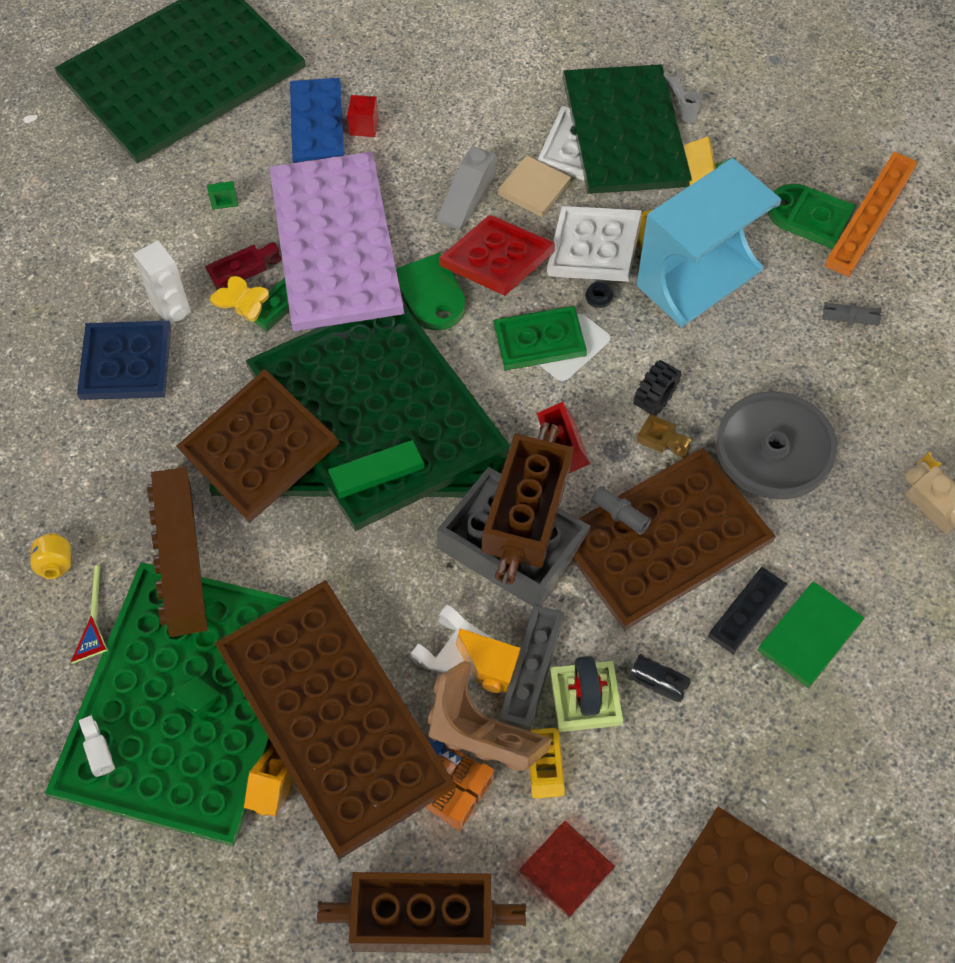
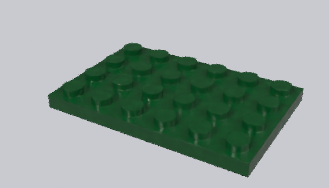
(626, 129)

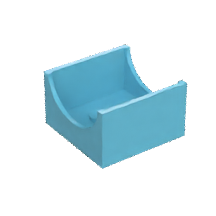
(698, 244)

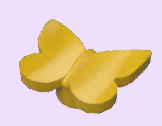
(243, 299)

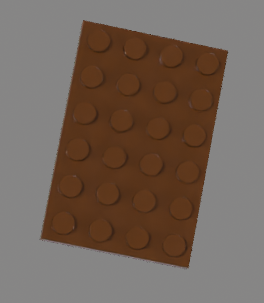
(693, 535)

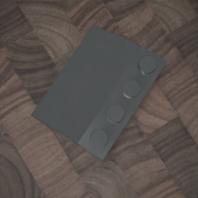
(462, 537)

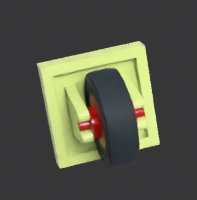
(586, 695)

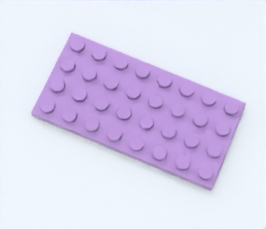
(334, 242)

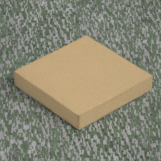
(534, 186)

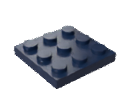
(124, 360)

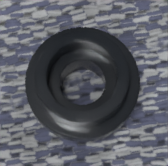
(599, 289)

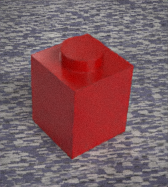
(363, 115)

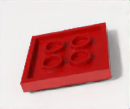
(497, 254)

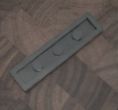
(531, 667)

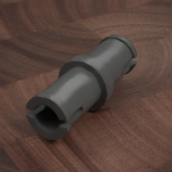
(851, 314)
(621, 510)

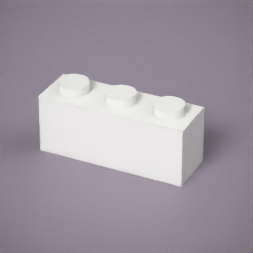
(162, 282)

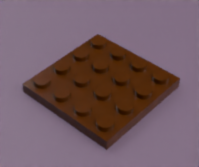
(257, 445)

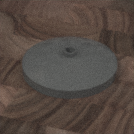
(776, 445)

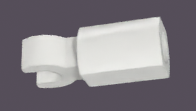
(96, 748)

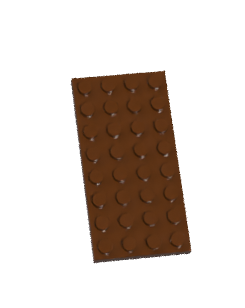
(334, 719)

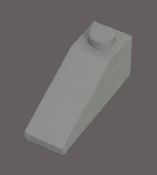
(468, 187)

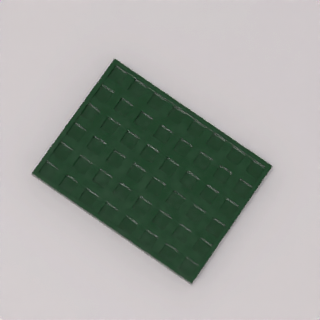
(178, 71)

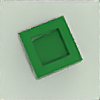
(222, 195)

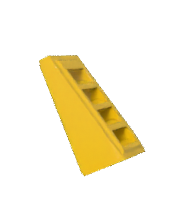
(551, 782)

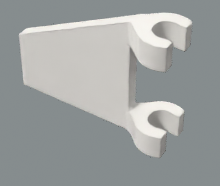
(449, 654)

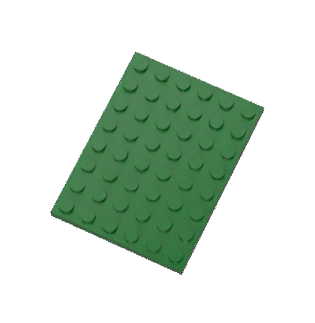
(165, 759)

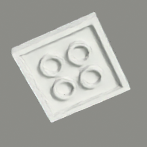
(595, 243)

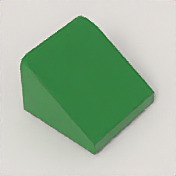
(196, 696)

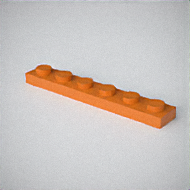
(871, 214)

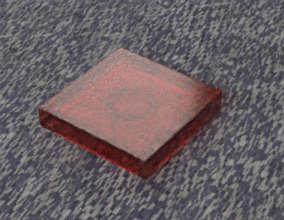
(567, 869)

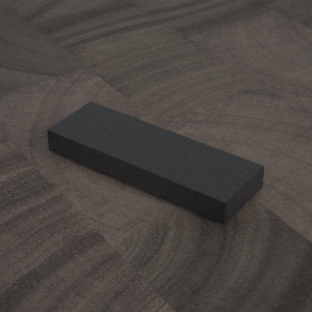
(747, 610)

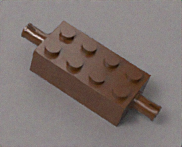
(527, 501)
(421, 912)

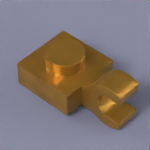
(661, 434)

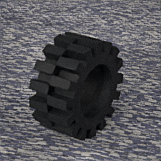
(657, 387)

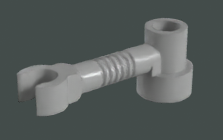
(689, 101)

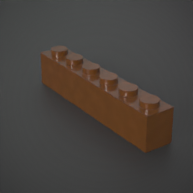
(178, 552)

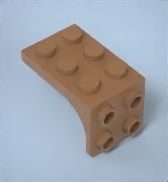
(464, 727)

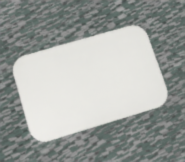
(595, 340)

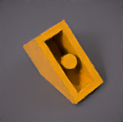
(490, 660)
(268, 784)

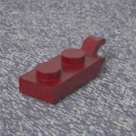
(242, 264)

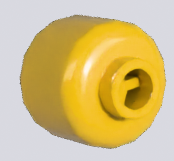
(50, 556)

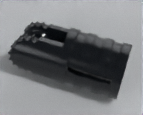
(659, 678)

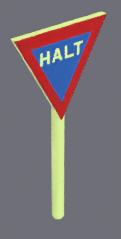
(91, 640)

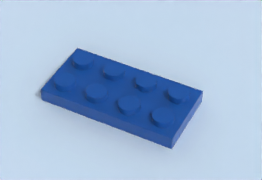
(316, 119)

